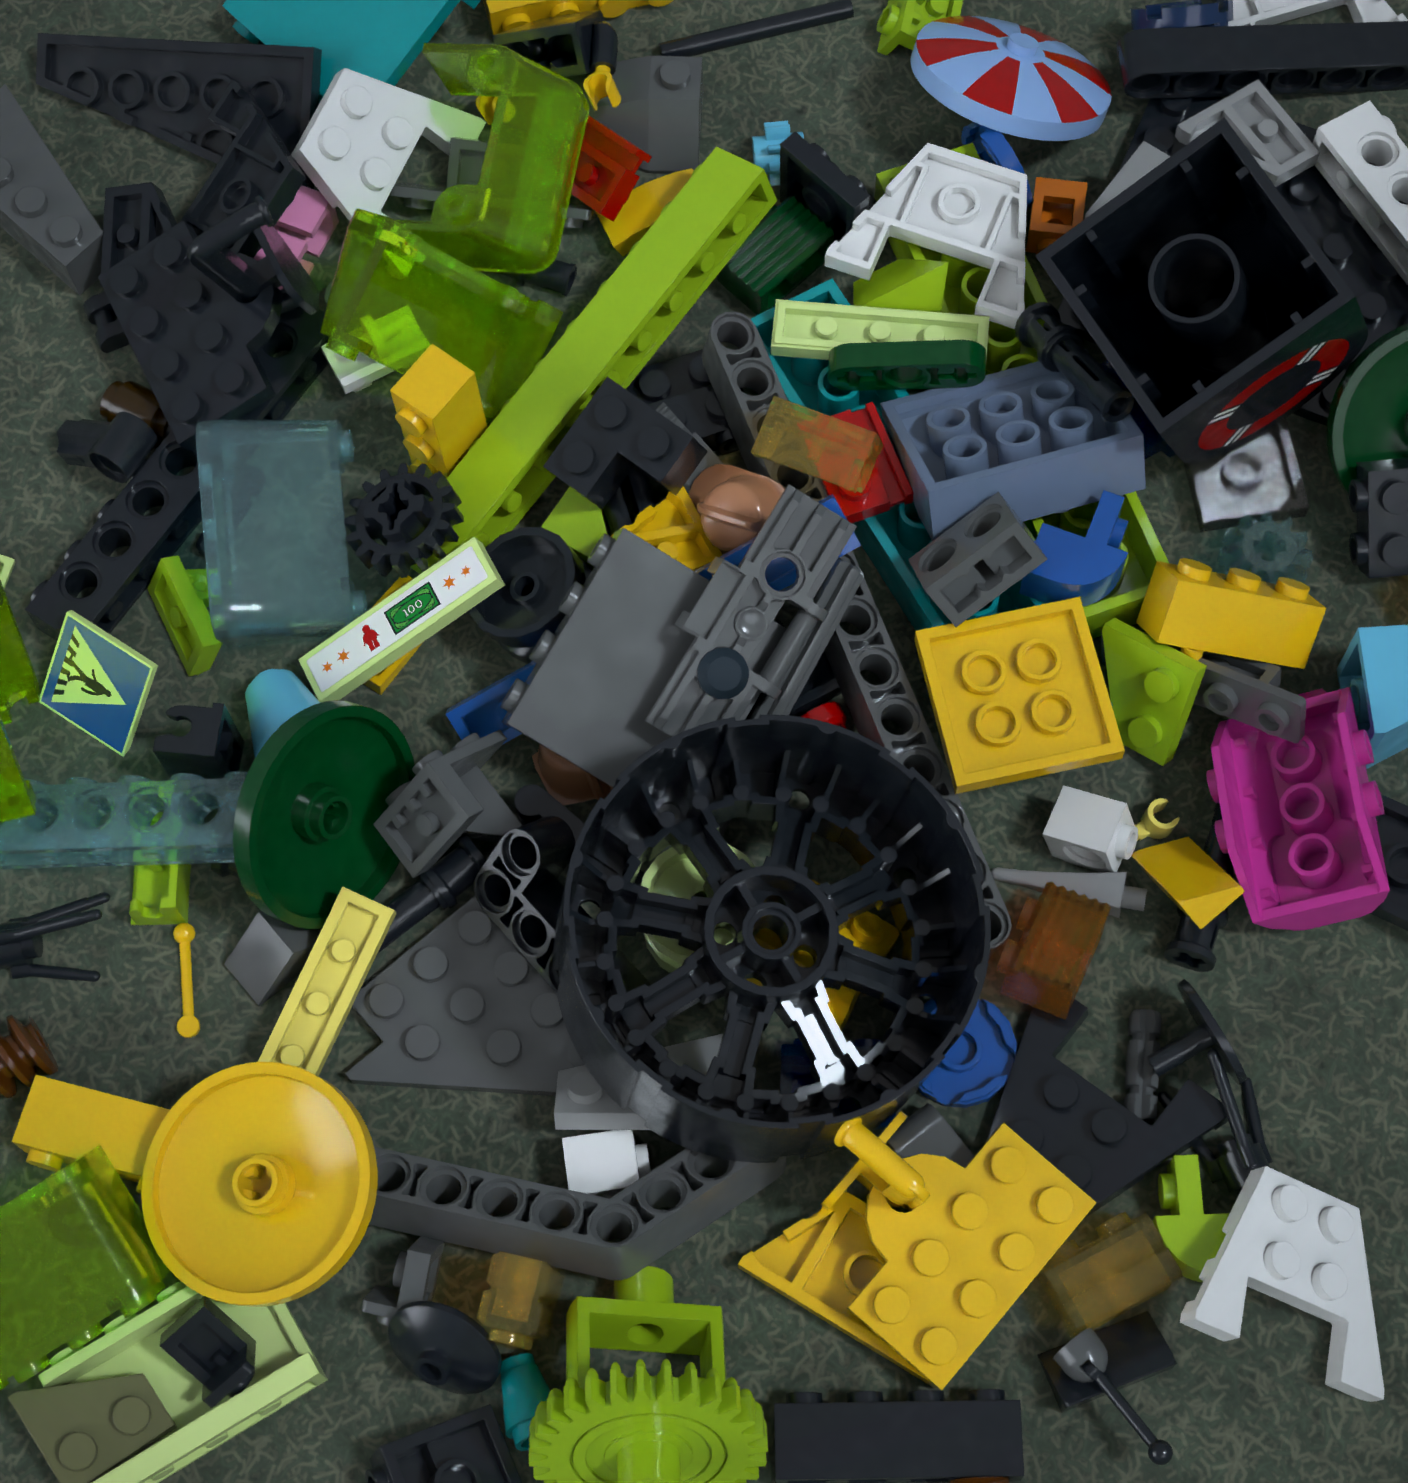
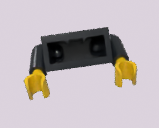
(569, 47)

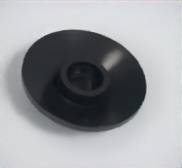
(444, 1347)

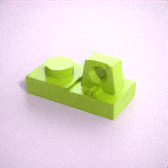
(182, 605)

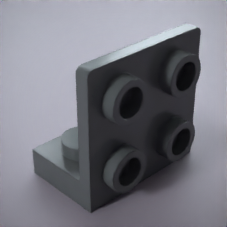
(436, 805)

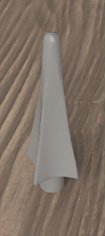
(1103, 886)

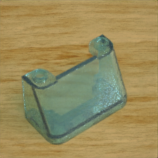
(276, 530)

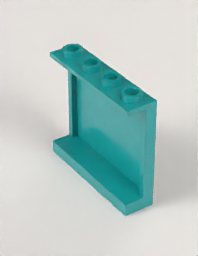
(357, 35)

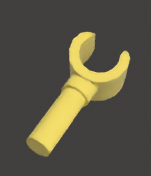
(1150, 826)

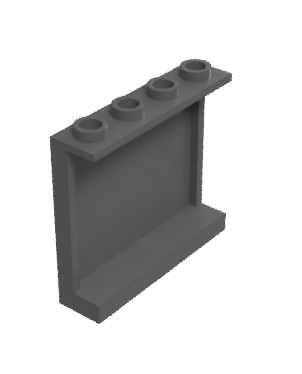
(613, 659)

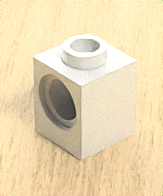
(1090, 830)
(604, 1162)

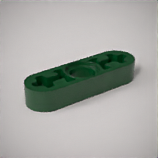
(907, 365)

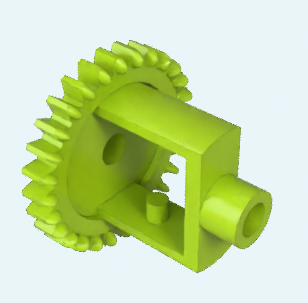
(646, 1423)

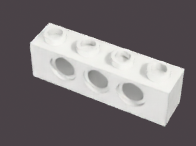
(1369, 190)

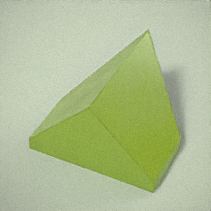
(904, 285)

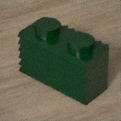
(777, 256)

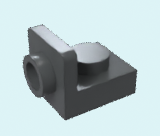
(414, 1274)

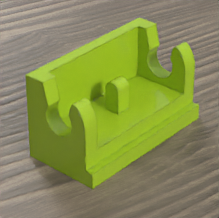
(160, 892)

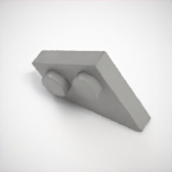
(1262, 127)

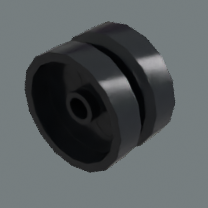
(536, 576)

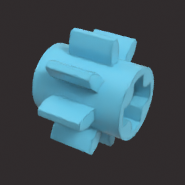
(767, 149)

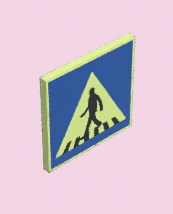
(97, 683)

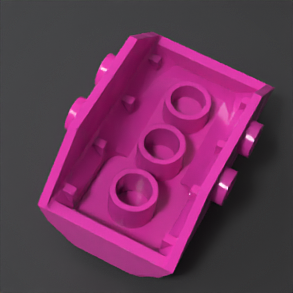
(1301, 817)

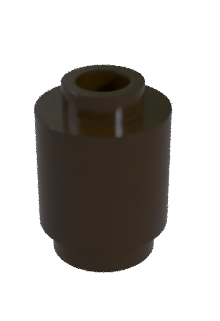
(137, 400)

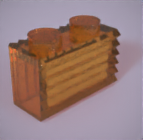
(1054, 949)

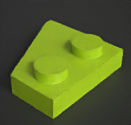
(1149, 689)

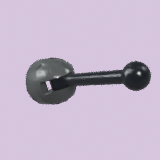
(1086, 1361)

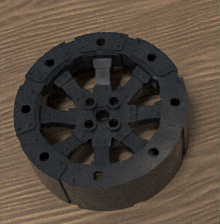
(855, 798)

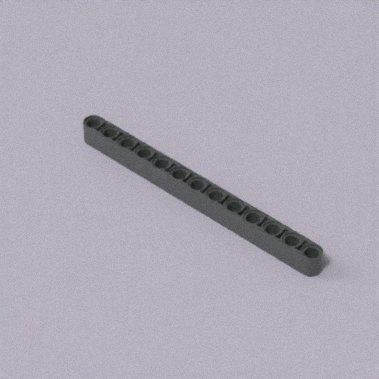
(846, 653)

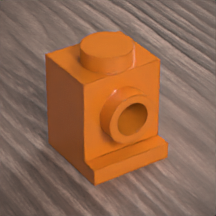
(1054, 211)

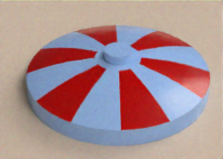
(1010, 78)

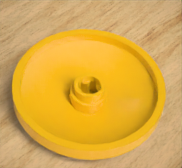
(259, 1184)

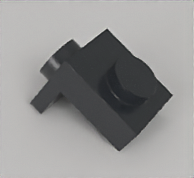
(212, 1350)

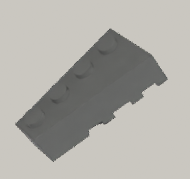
(41, 203)

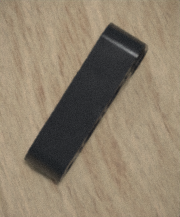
(524, 896)

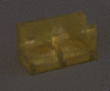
(817, 445)

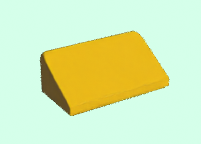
(1189, 878)

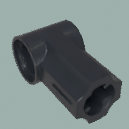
(110, 447)

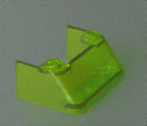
(528, 167)

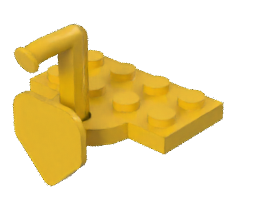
(963, 1245)

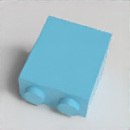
(1378, 679)

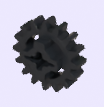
(403, 520)

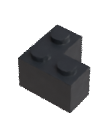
(620, 434)

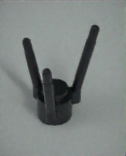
(23, 940)
(1245, 1150)

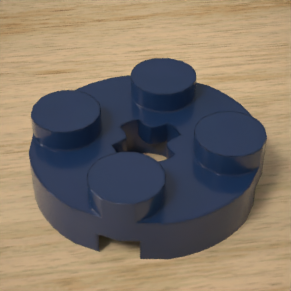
(1182, 14)

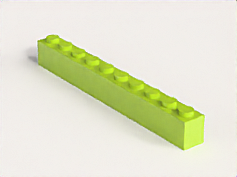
(608, 339)

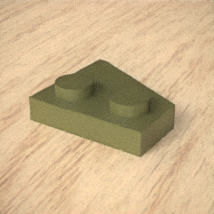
(92, 1424)

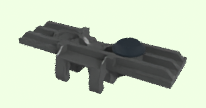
(738, 611)

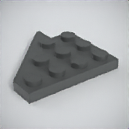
(464, 1015)

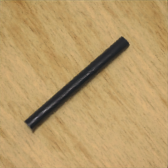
(758, 29)

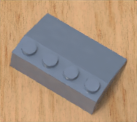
(1012, 435)

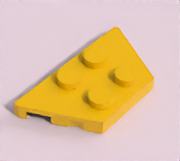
(824, 1268)

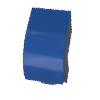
(1079, 564)

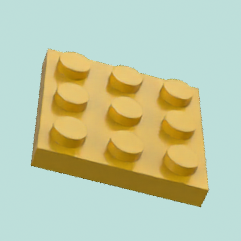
(1018, 695)

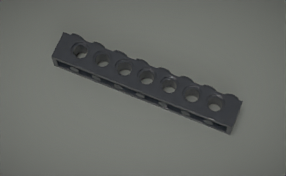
(155, 483)

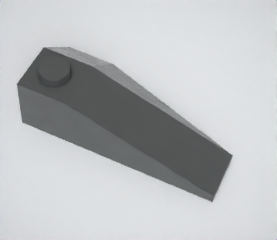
(657, 109)

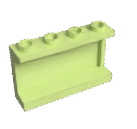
(132, 1346)

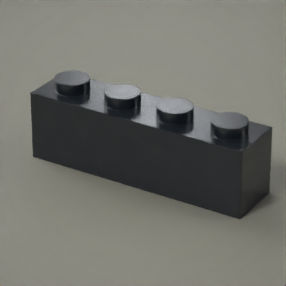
(897, 1440)

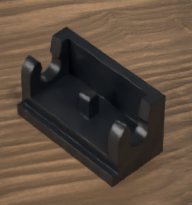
(209, 747)

